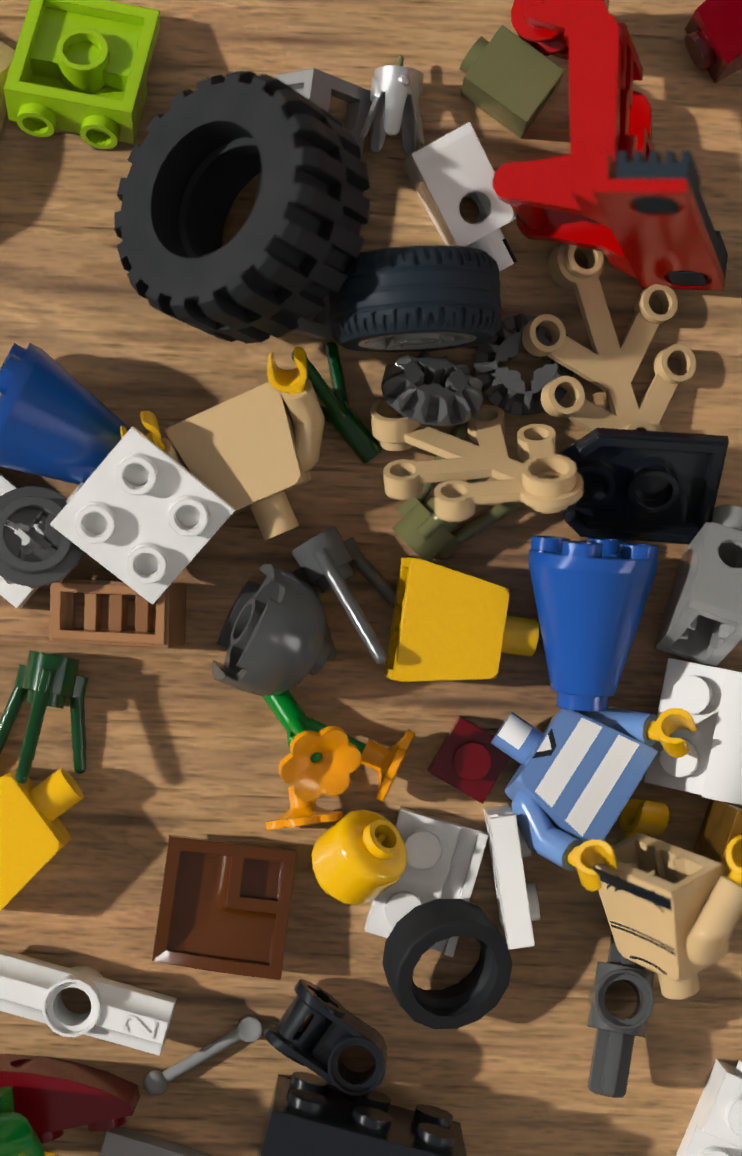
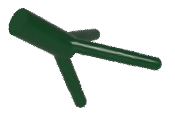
(338, 409)

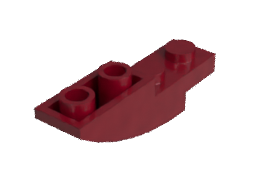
(66, 1094)

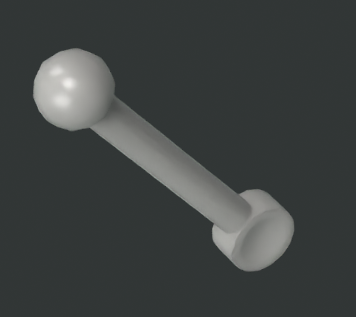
(248, 1029)

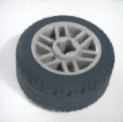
(417, 299)

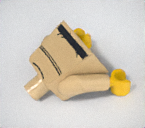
(669, 903)

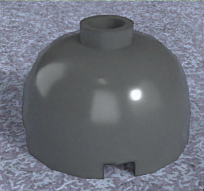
(273, 635)

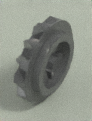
(505, 386)
(432, 390)
(22, 510)

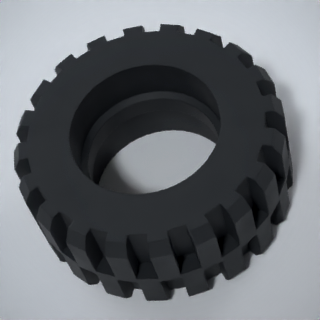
(293, 239)

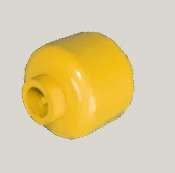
(359, 857)

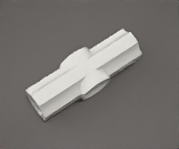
(117, 1012)

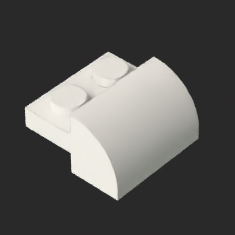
(715, 751)

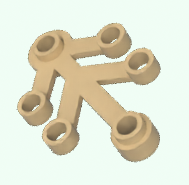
(609, 364)
(543, 481)

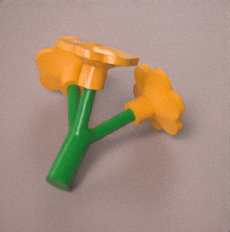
(322, 761)

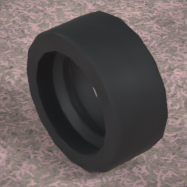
(471, 996)

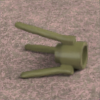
(431, 535)

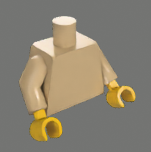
(253, 444)

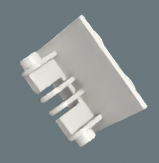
(142, 515)

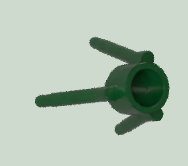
(47, 682)

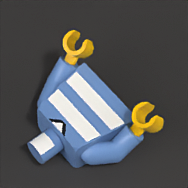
(581, 778)

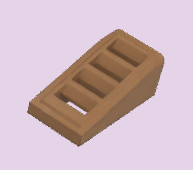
(169, 622)

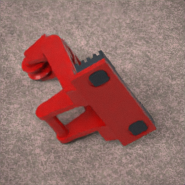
(612, 184)

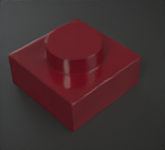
(469, 760)

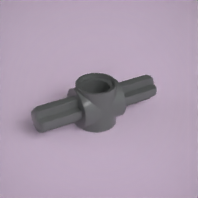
(616, 1036)

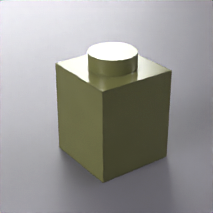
(509, 79)

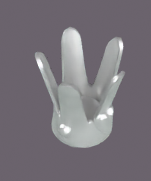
(395, 106)

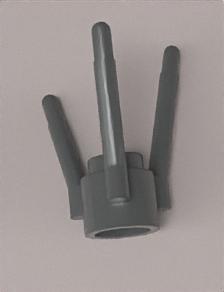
(327, 563)

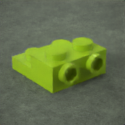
(82, 69)

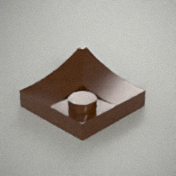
(225, 906)

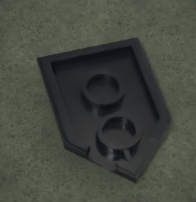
(645, 484)

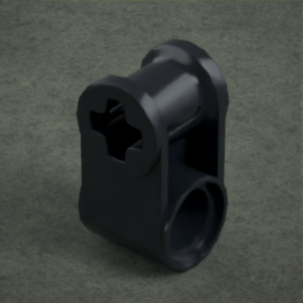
(325, 1038)

